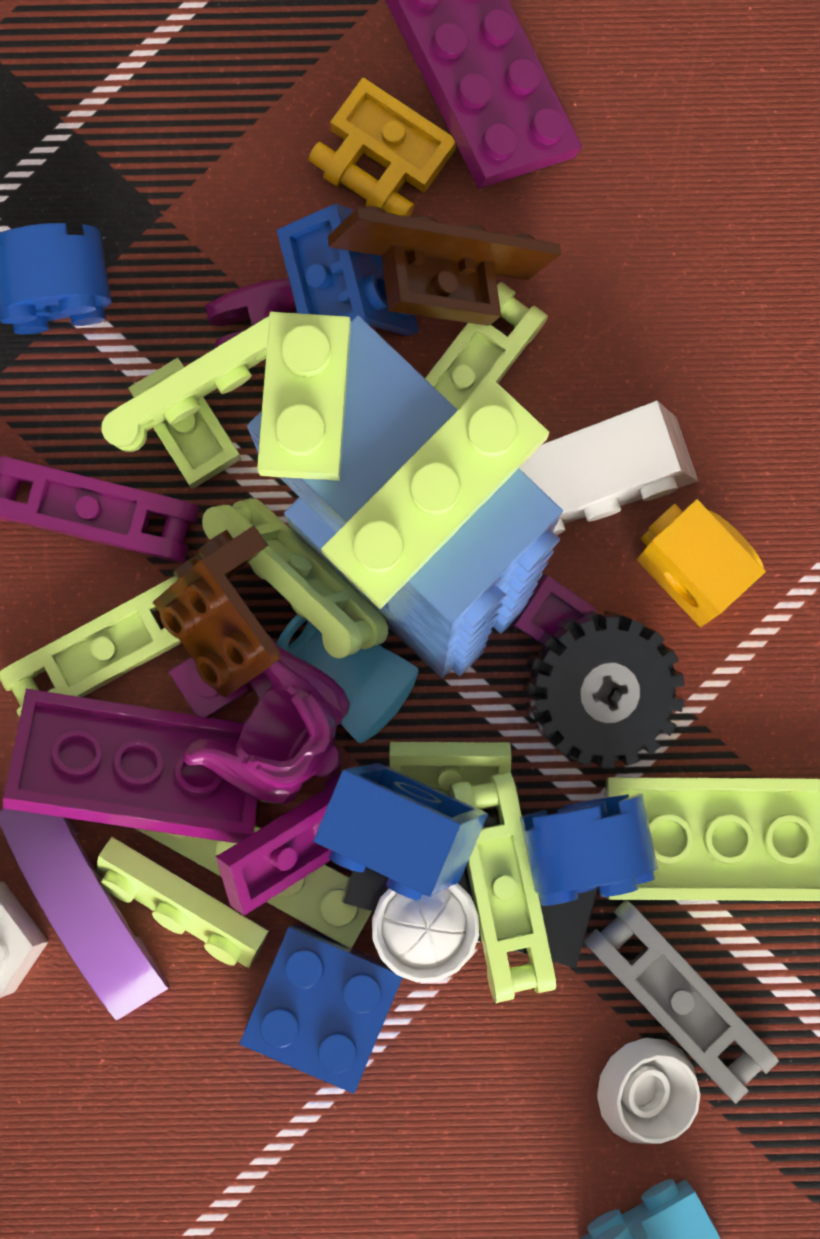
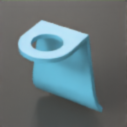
(371, 678)

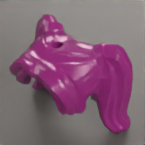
(283, 735)

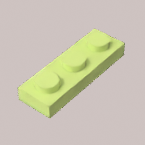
(435, 492)
(179, 904)

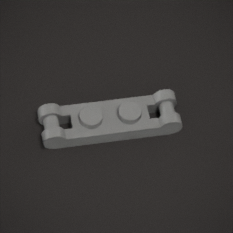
(681, 1001)

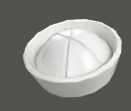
(426, 936)
(630, 1084)

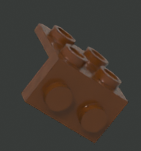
(213, 618)

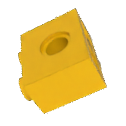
(699, 560)

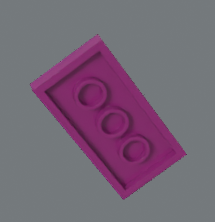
(487, 86)
(123, 768)

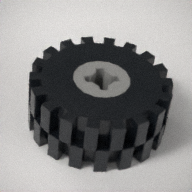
(577, 675)

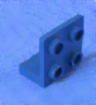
(337, 279)

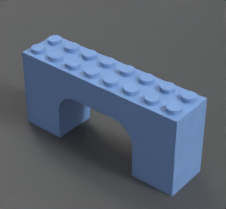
(482, 570)

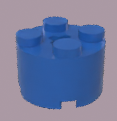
(52, 277)
(590, 846)

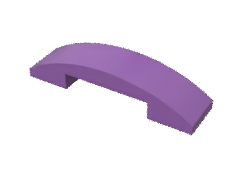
(82, 910)

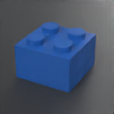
(399, 830)
(321, 1008)

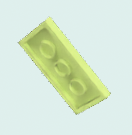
(729, 838)

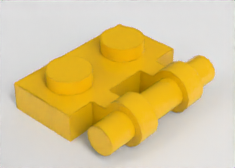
(390, 135)

